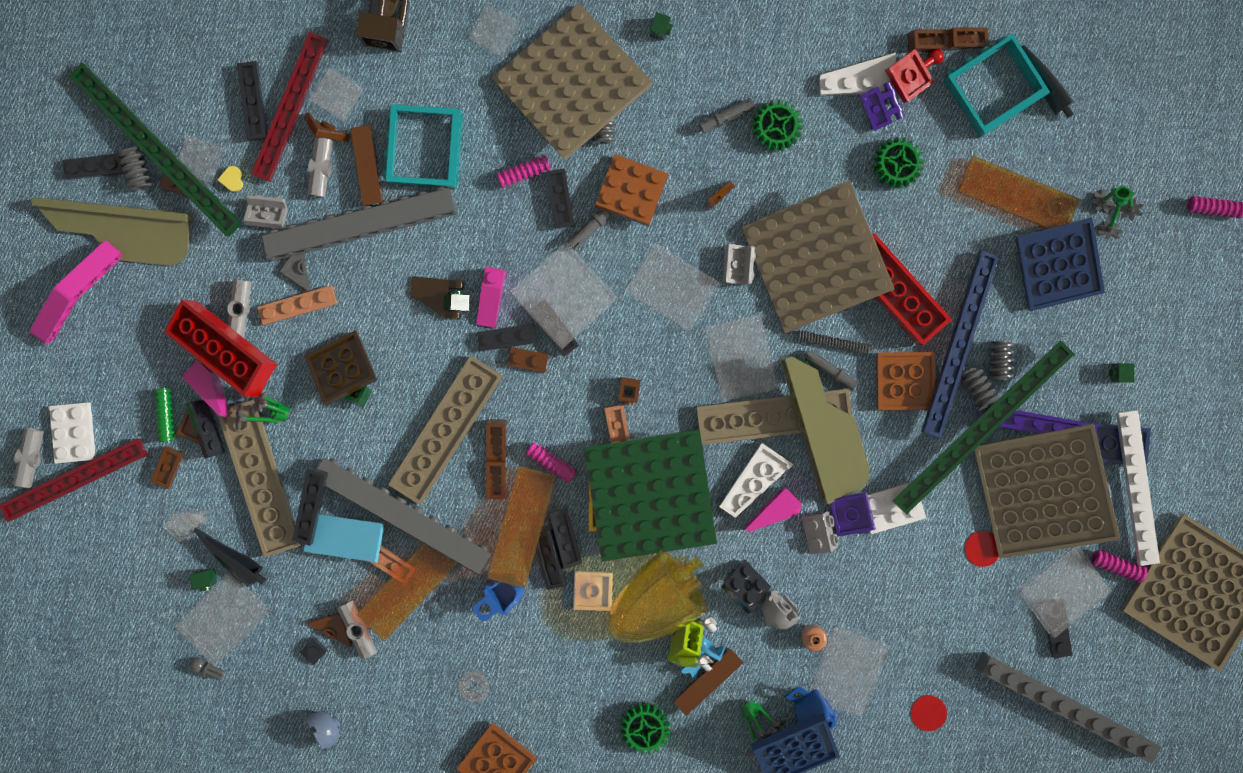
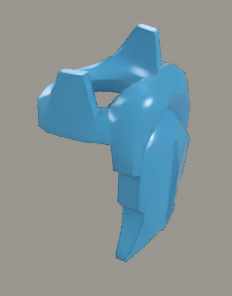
(707, 649)

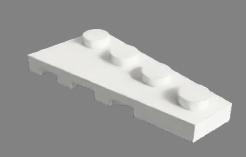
(857, 78)
(755, 478)

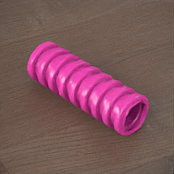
(523, 171)
(1215, 207)
(551, 462)
(1119, 566)

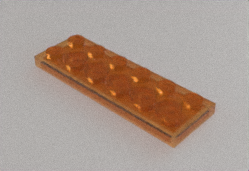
(1017, 194)
(521, 527)
(405, 591)

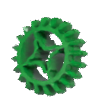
(780, 132)
(902, 147)
(652, 727)

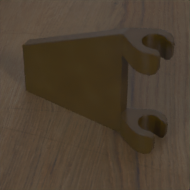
(432, 291)

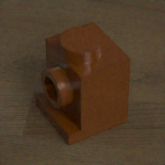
(626, 383)

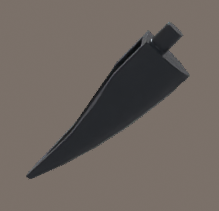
(1058, 98)
(238, 564)

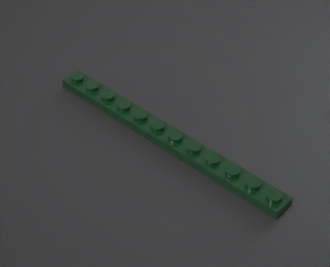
(155, 149)
(983, 427)

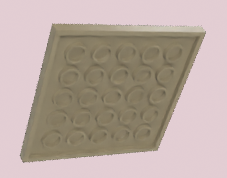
(572, 81)
(818, 257)
(1047, 491)
(1193, 593)

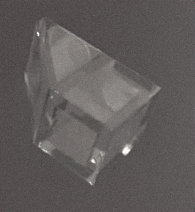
(183, 523)

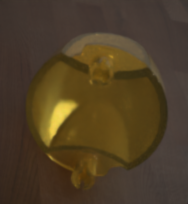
(657, 600)

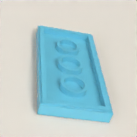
(347, 538)

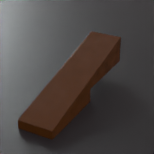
(947, 39)
(366, 165)
(496, 458)
(707, 682)

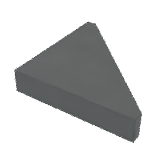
(296, 270)

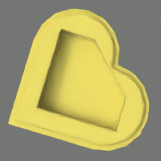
(232, 179)

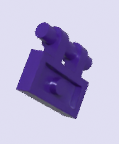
(876, 109)

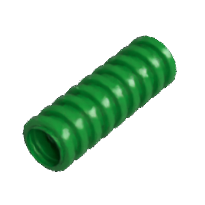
(164, 415)

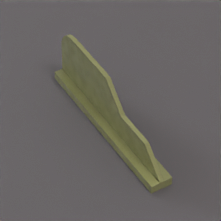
(136, 232)
(827, 432)

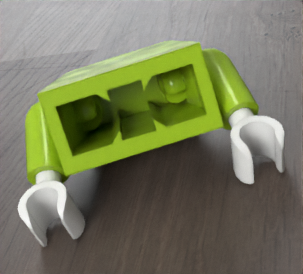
(687, 643)

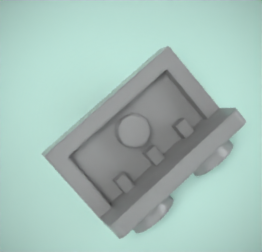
(265, 211)
(738, 264)
(820, 532)

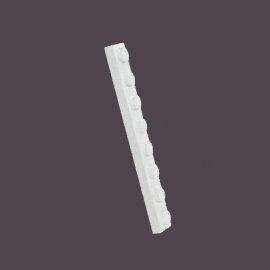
(1137, 488)

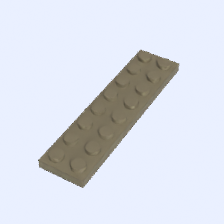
(757, 417)
(445, 430)
(260, 481)

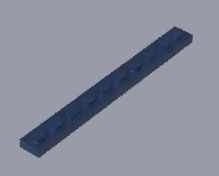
(960, 344)

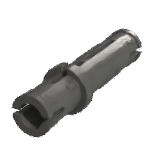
(723, 117)
(588, 229)
(831, 370)

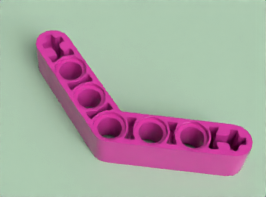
(71, 289)

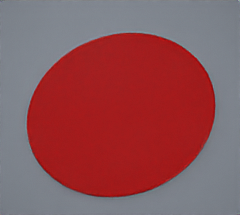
(982, 549)
(929, 713)

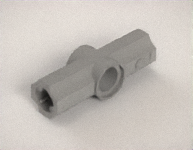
(320, 167)
(240, 295)
(28, 457)
(363, 641)

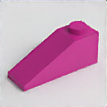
(490, 296)
(208, 386)
(779, 508)

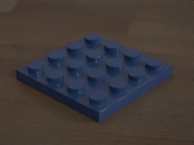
(1060, 264)
(797, 748)

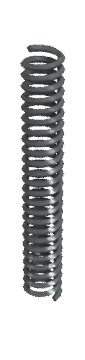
(836, 339)

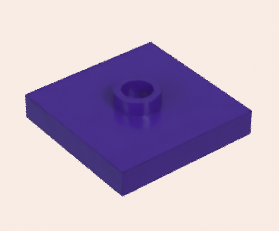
(852, 514)

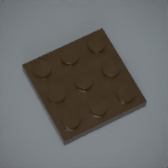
(340, 368)

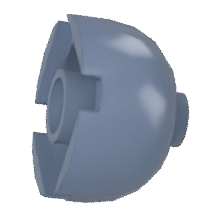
(324, 728)

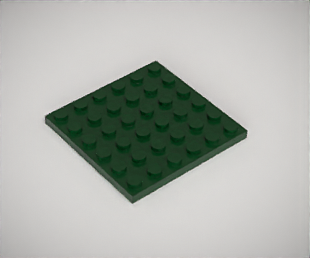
(650, 495)

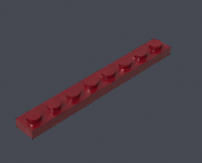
(289, 107)
(73, 480)

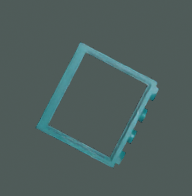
(1023, 64)
(455, 146)

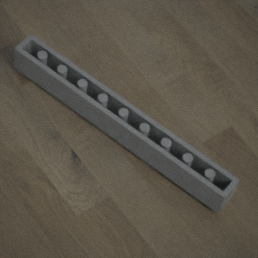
(359, 224)
(404, 517)
(1068, 707)

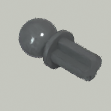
(198, 665)

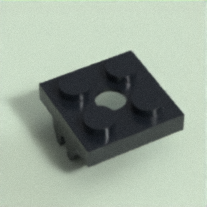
(735, 588)

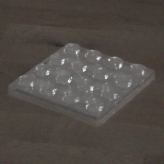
(563, 295)

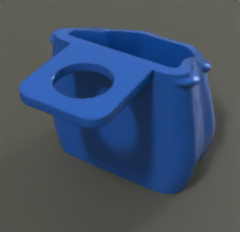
(499, 597)
(812, 704)

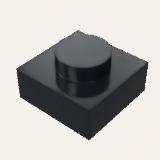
(314, 651)

